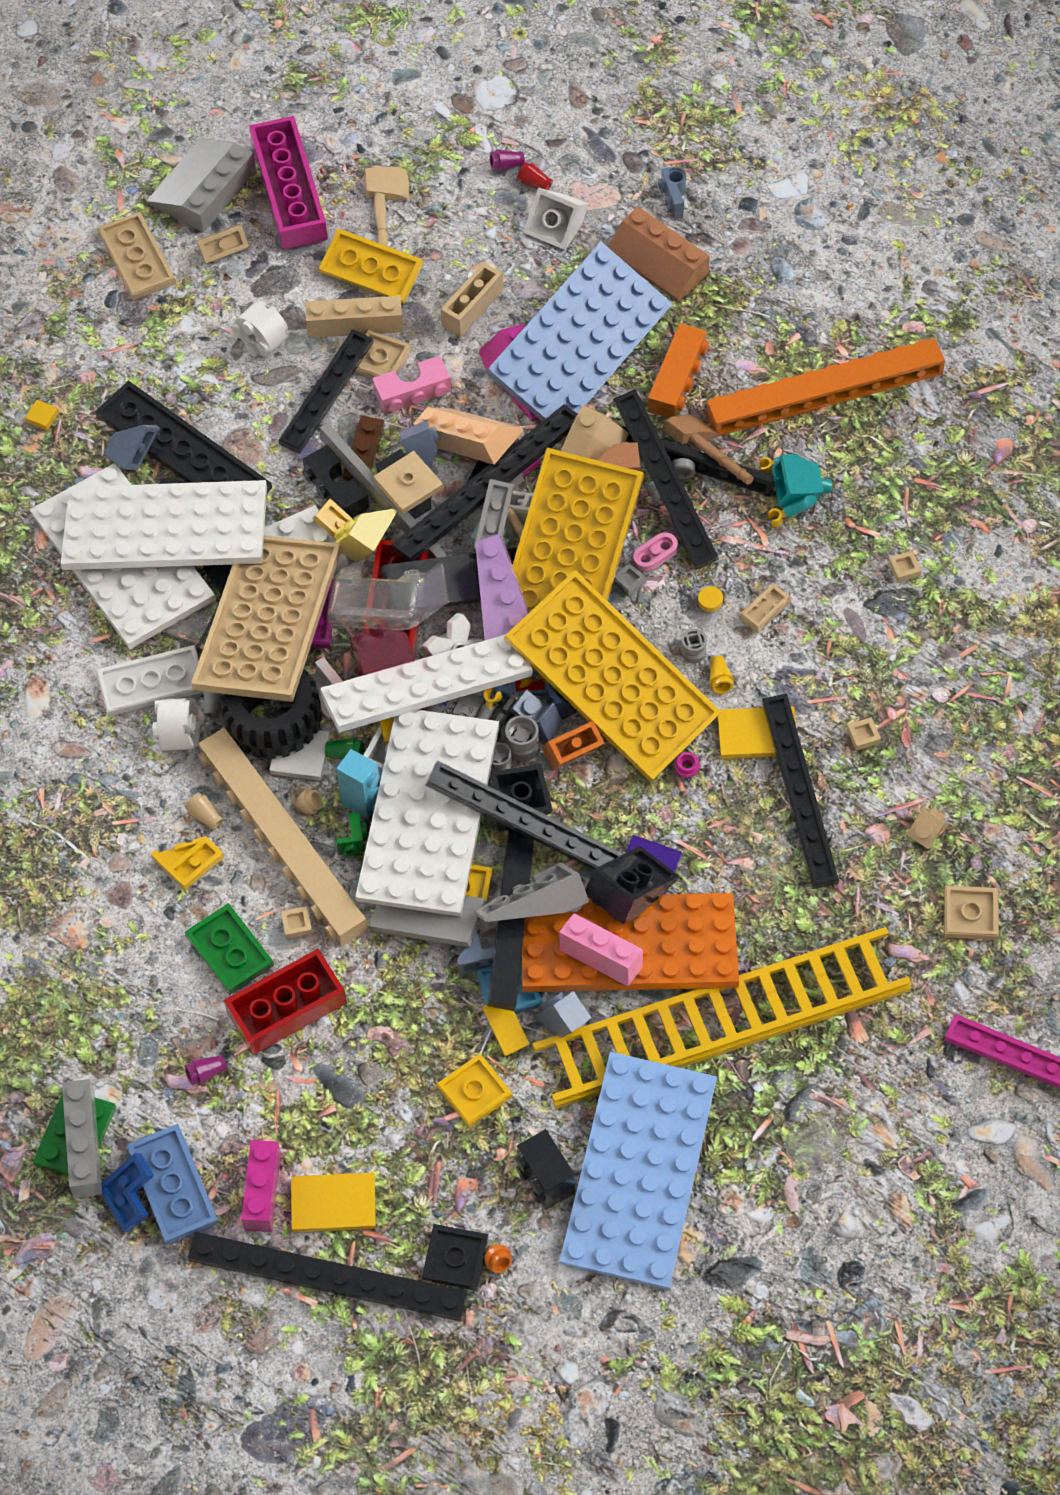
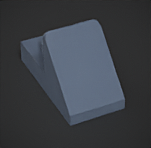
(544, 715)
(474, 957)

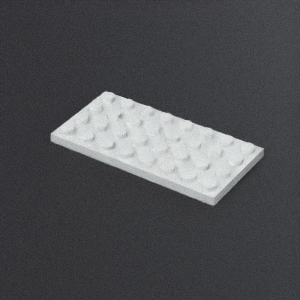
(164, 525)
(132, 599)
(418, 837)

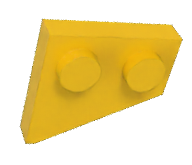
(189, 860)

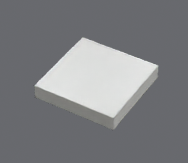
(306, 763)

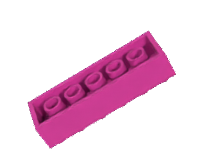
(288, 182)

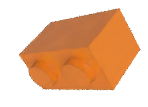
(572, 745)

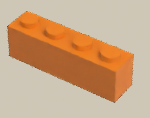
(677, 371)

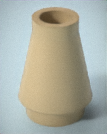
(202, 810)

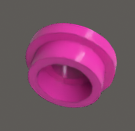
(687, 758)

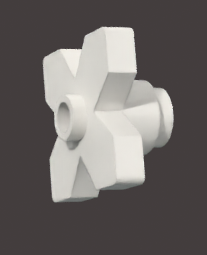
(456, 636)

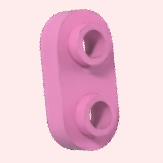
(654, 553)

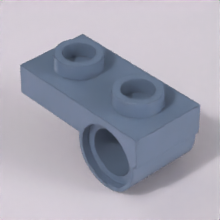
(674, 186)

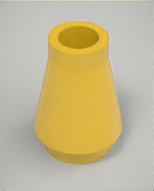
(720, 676)

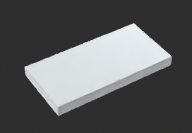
(148, 679)

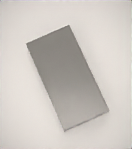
(429, 925)

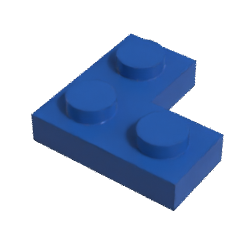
(121, 1188)

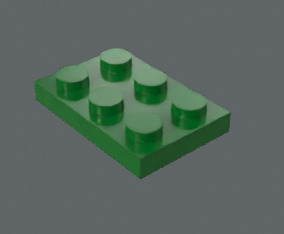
(229, 948)
(53, 1148)

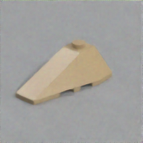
(592, 434)

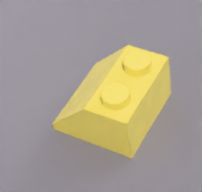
(364, 533)

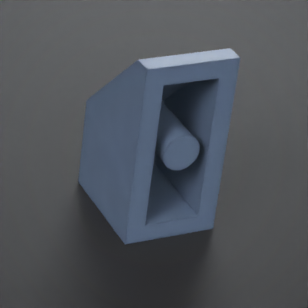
(422, 440)
(131, 445)

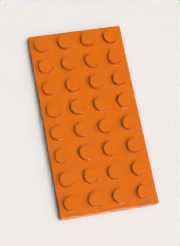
(683, 939)

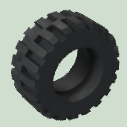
(278, 734)

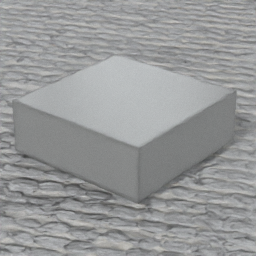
(629, 579)

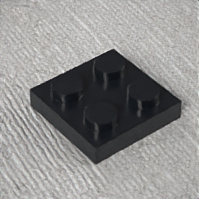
(455, 1257)

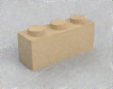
(472, 299)

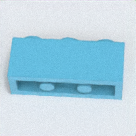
(358, 783)

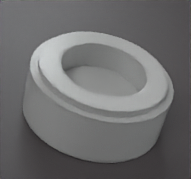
(684, 467)

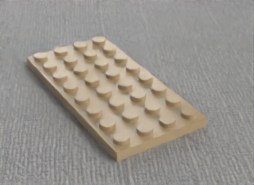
(267, 620)

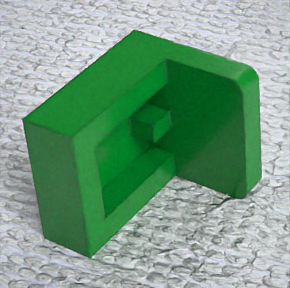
(354, 844)

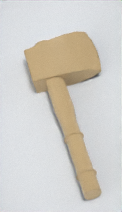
(383, 185)

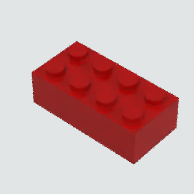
(285, 1001)

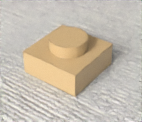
(904, 566)
(863, 734)
(296, 922)

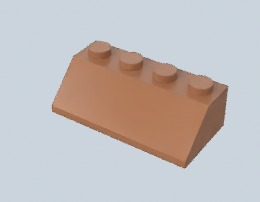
(659, 254)

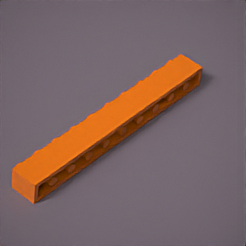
(825, 387)

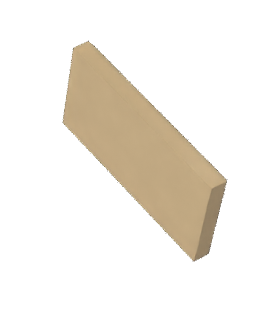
(136, 256)

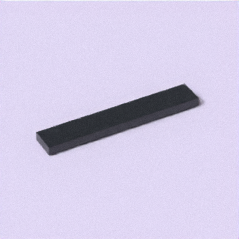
(326, 391)

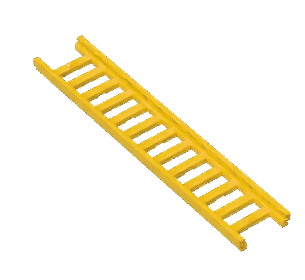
(732, 1039)

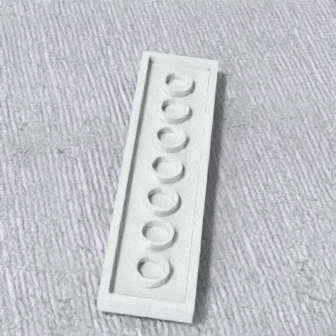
(423, 683)

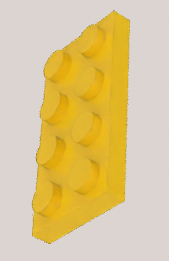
(370, 265)

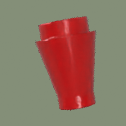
(534, 177)

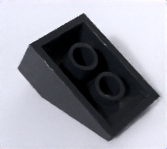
(629, 884)

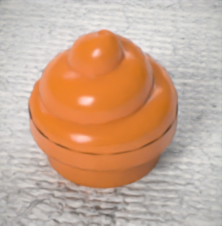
(498, 1258)

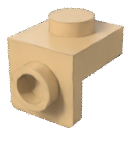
(928, 826)

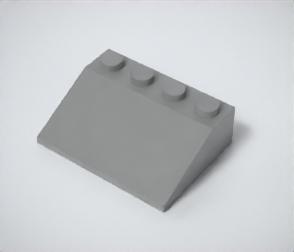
(204, 182)

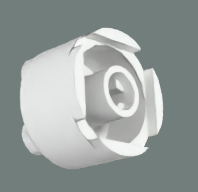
(260, 329)
(176, 724)

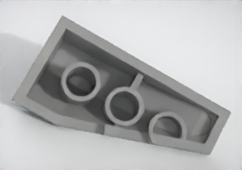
(550, 892)

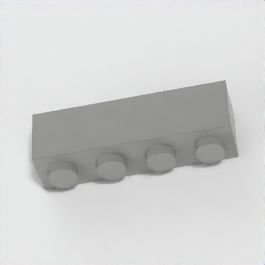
(81, 1138)

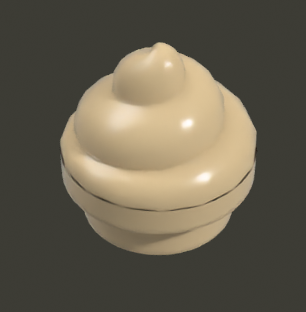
(309, 802)

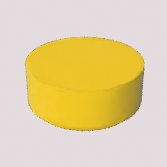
(710, 599)

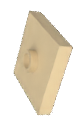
(408, 482)

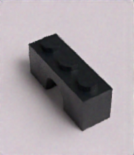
(323, 468)

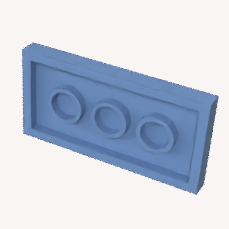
(176, 1188)

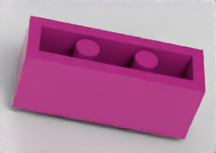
(261, 1186)

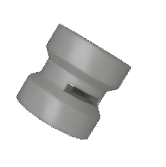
(697, 650)
(502, 757)

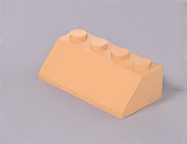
(470, 433)

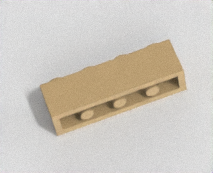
(340, 316)

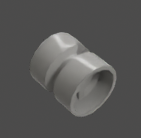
(522, 738)

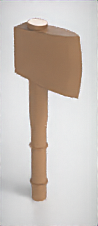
(689, 429)

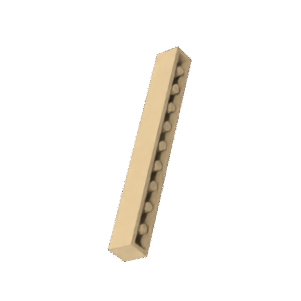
(282, 837)

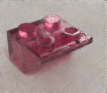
(381, 649)

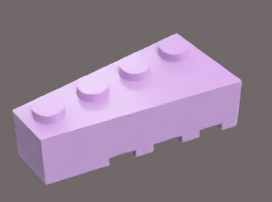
(499, 588)

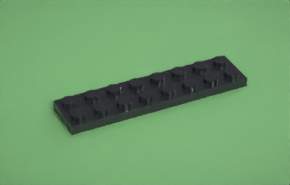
(177, 442)

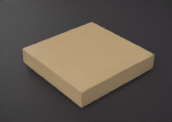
(384, 356)
(971, 912)

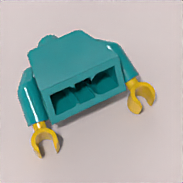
(796, 485)

